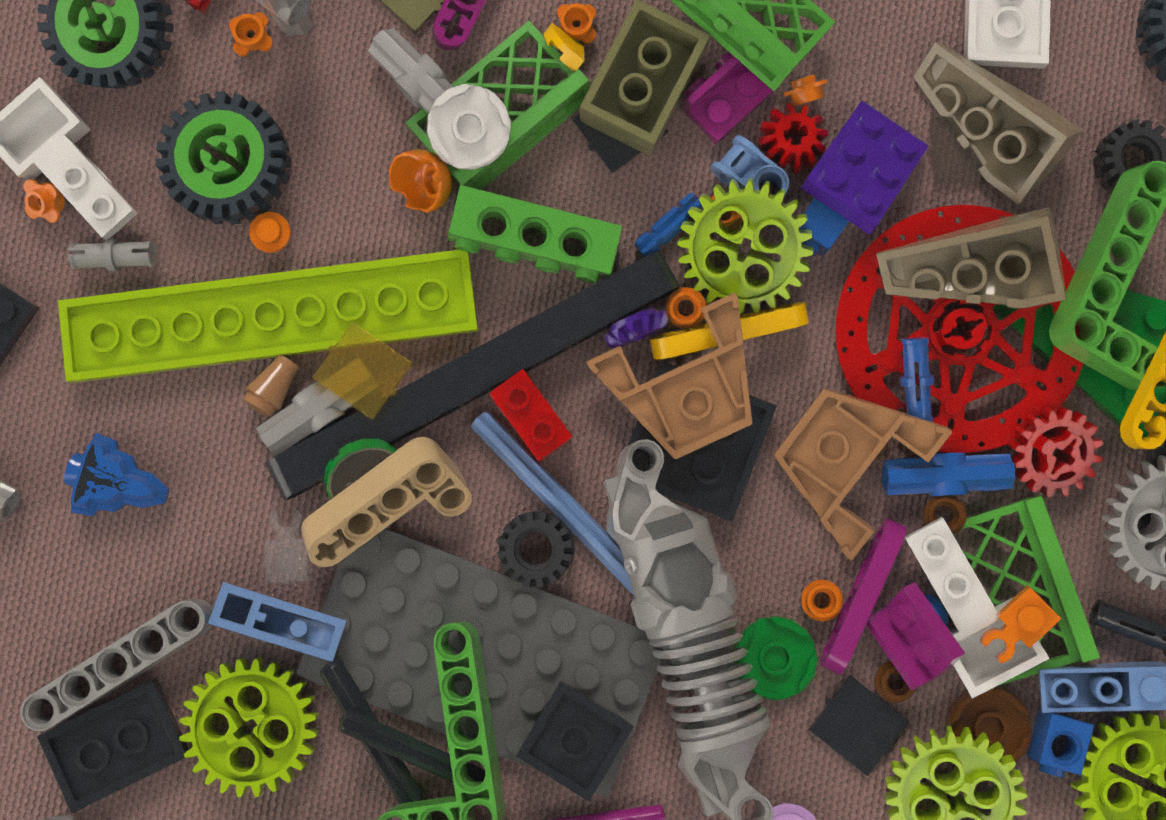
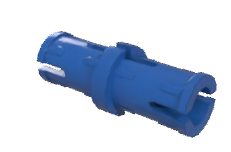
(917, 351)

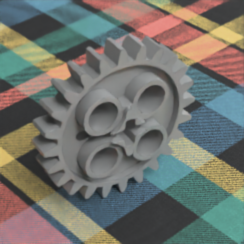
(1140, 497)

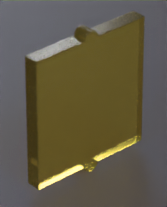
(362, 370)

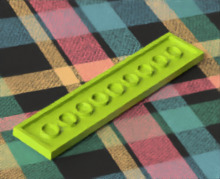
(265, 315)

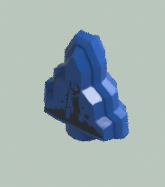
(110, 480)

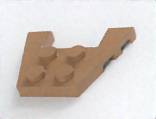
(695, 400)
(837, 445)

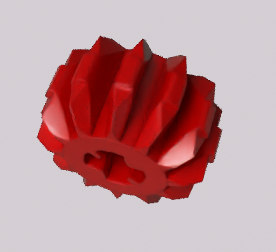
(802, 126)

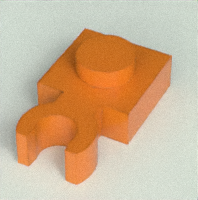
(1025, 618)

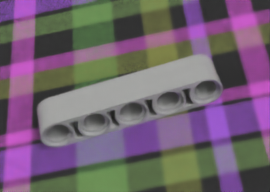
(100, 671)

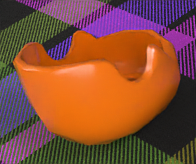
(421, 179)

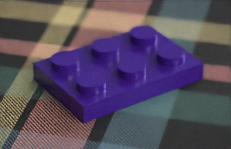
(865, 167)

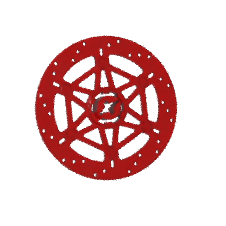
(951, 406)

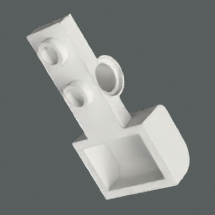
(41, 137)
(969, 610)

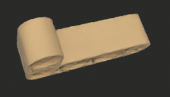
(383, 498)

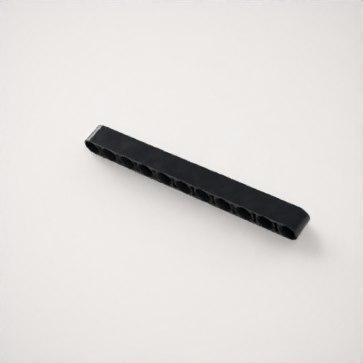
(480, 370)

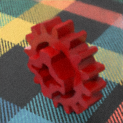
(1074, 454)

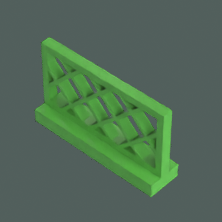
(757, 44)
(528, 126)
(1052, 571)

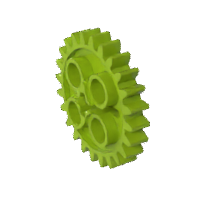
(757, 211)
(1111, 748)
(220, 751)
(973, 764)

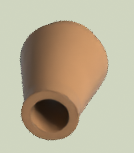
(270, 388)

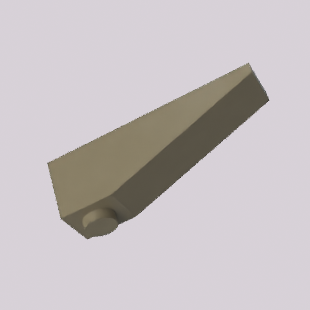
(1008, 129)
(994, 262)

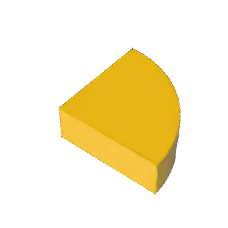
(572, 50)

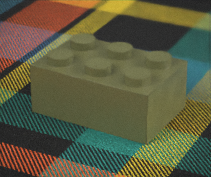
(643, 77)

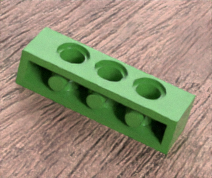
(597, 236)

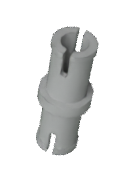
(112, 254)

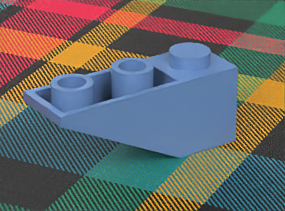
(1104, 687)

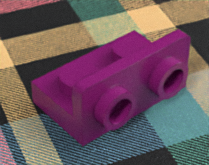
(724, 98)
(914, 637)

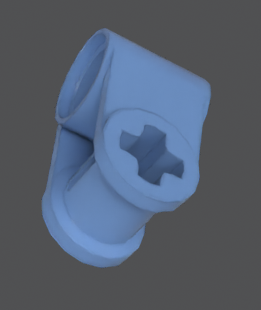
(750, 165)

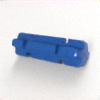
(667, 226)

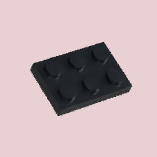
(113, 745)

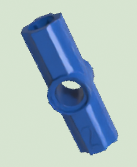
(948, 474)

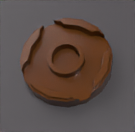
(996, 714)

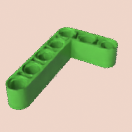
(1112, 280)
(462, 748)

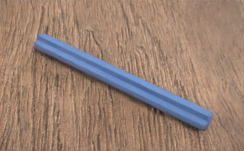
(552, 494)

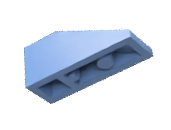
(277, 622)

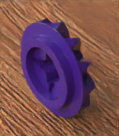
(636, 327)

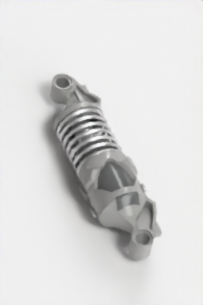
(689, 617)

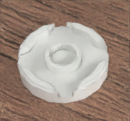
(468, 127)

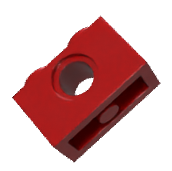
(531, 416)

